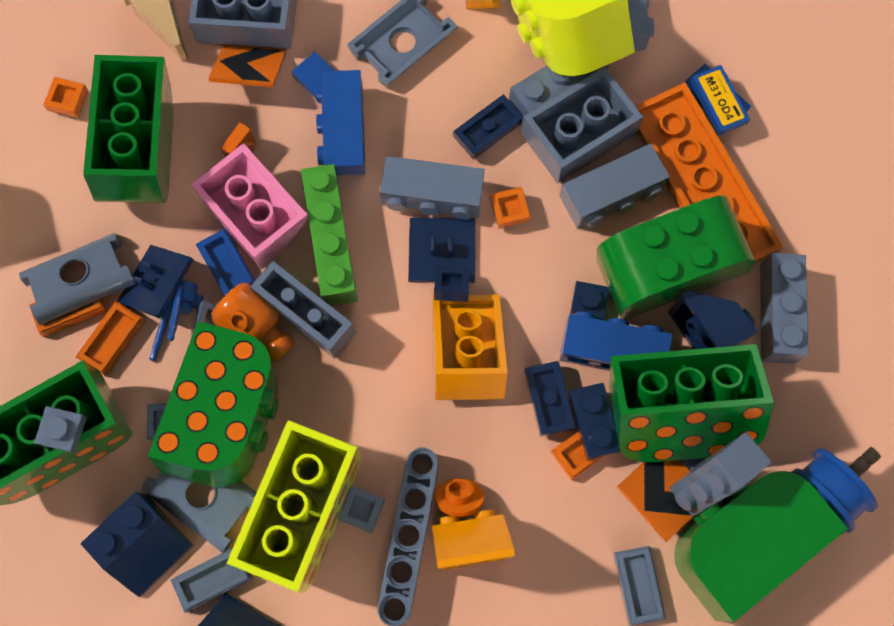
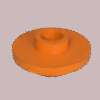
(459, 497)

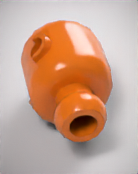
(251, 314)

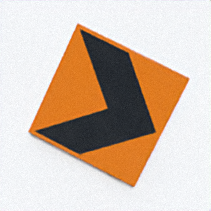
(247, 66)
(650, 495)

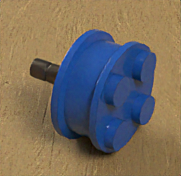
(842, 484)

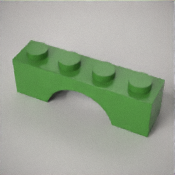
(329, 235)

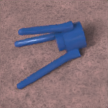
(181, 302)

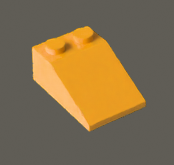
(469, 349)
(472, 541)

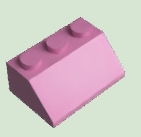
(251, 205)

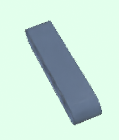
(410, 554)

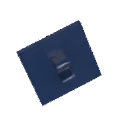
(440, 244)
(156, 281)

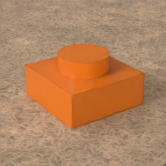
(65, 97)
(240, 135)
(509, 207)

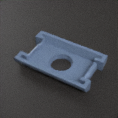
(405, 16)
(102, 278)
(209, 522)

